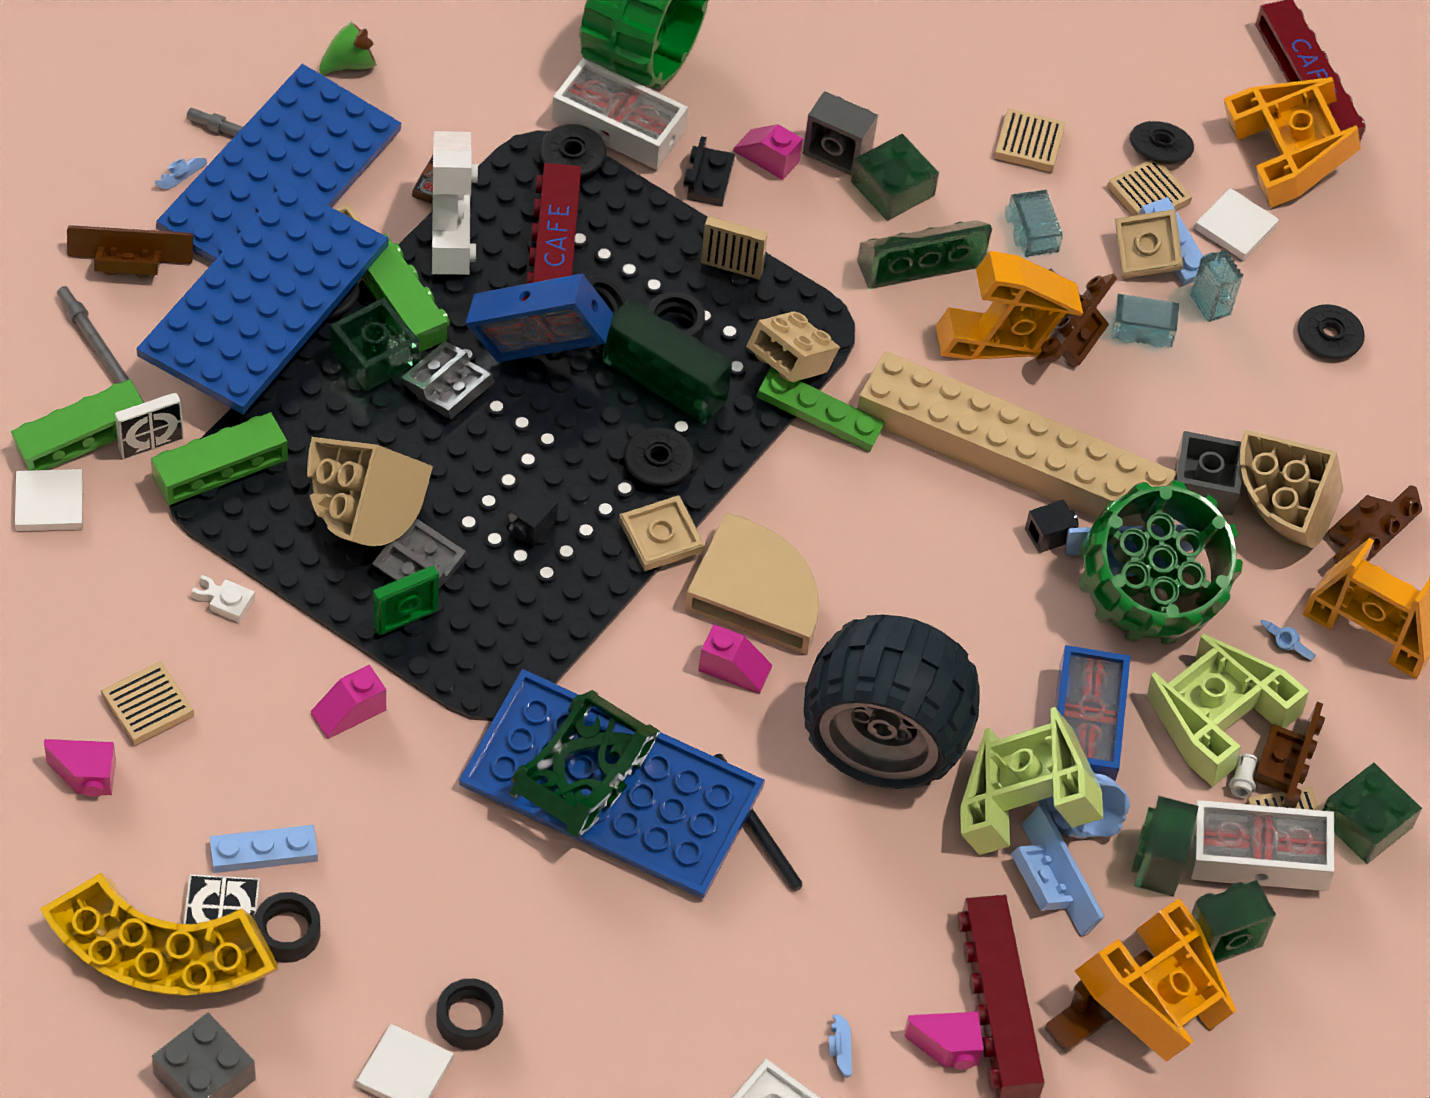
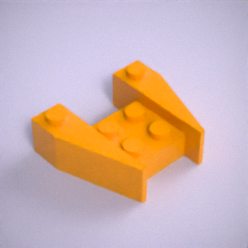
(1300, 129)
(1023, 311)
(1378, 604)
(1166, 990)

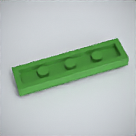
(821, 410)

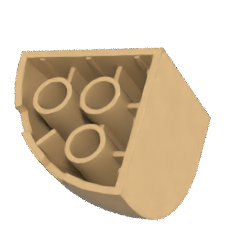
(1291, 485)
(365, 489)

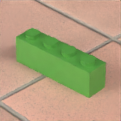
(401, 288)
(74, 429)
(219, 458)

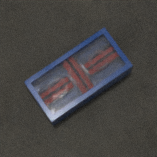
(539, 318)
(1093, 702)

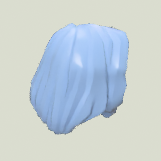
(1114, 810)

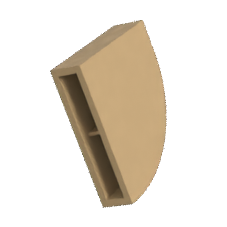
(756, 585)

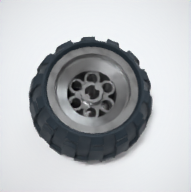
(892, 701)

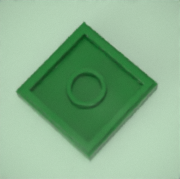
(405, 600)

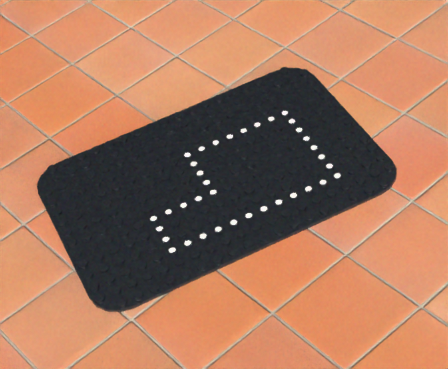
(541, 424)

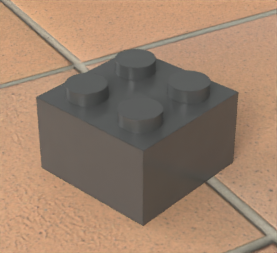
(838, 132)
(1210, 467)
(204, 1062)

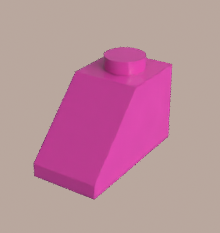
(771, 149)
(734, 659)
(350, 702)
(83, 764)
(947, 1037)

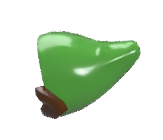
(348, 51)

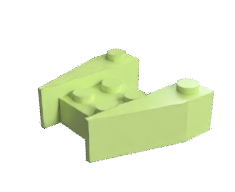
(1216, 694)
(1023, 771)

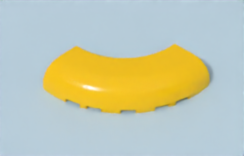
(156, 952)

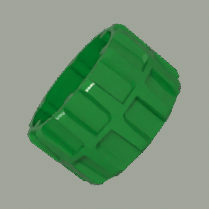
(641, 37)
(1205, 530)

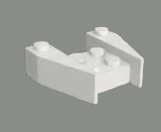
(451, 203)

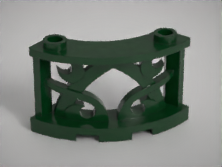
(578, 810)

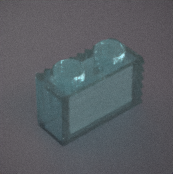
(1034, 223)
(1216, 285)
(1145, 320)

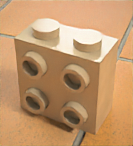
(793, 346)

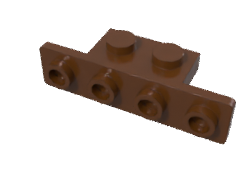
(129, 249)
(1077, 333)
(1375, 520)
(1285, 755)
(1083, 1015)

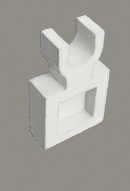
(227, 601)

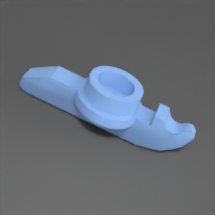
(180, 171)
(1288, 639)
(841, 1045)

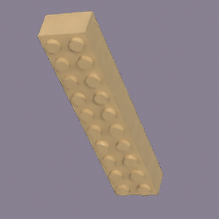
(1004, 438)

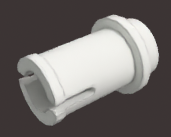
(1243, 783)

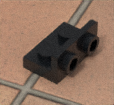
(709, 175)

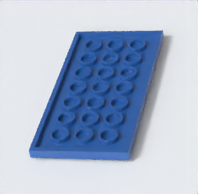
(302, 136)
(262, 298)
(668, 821)

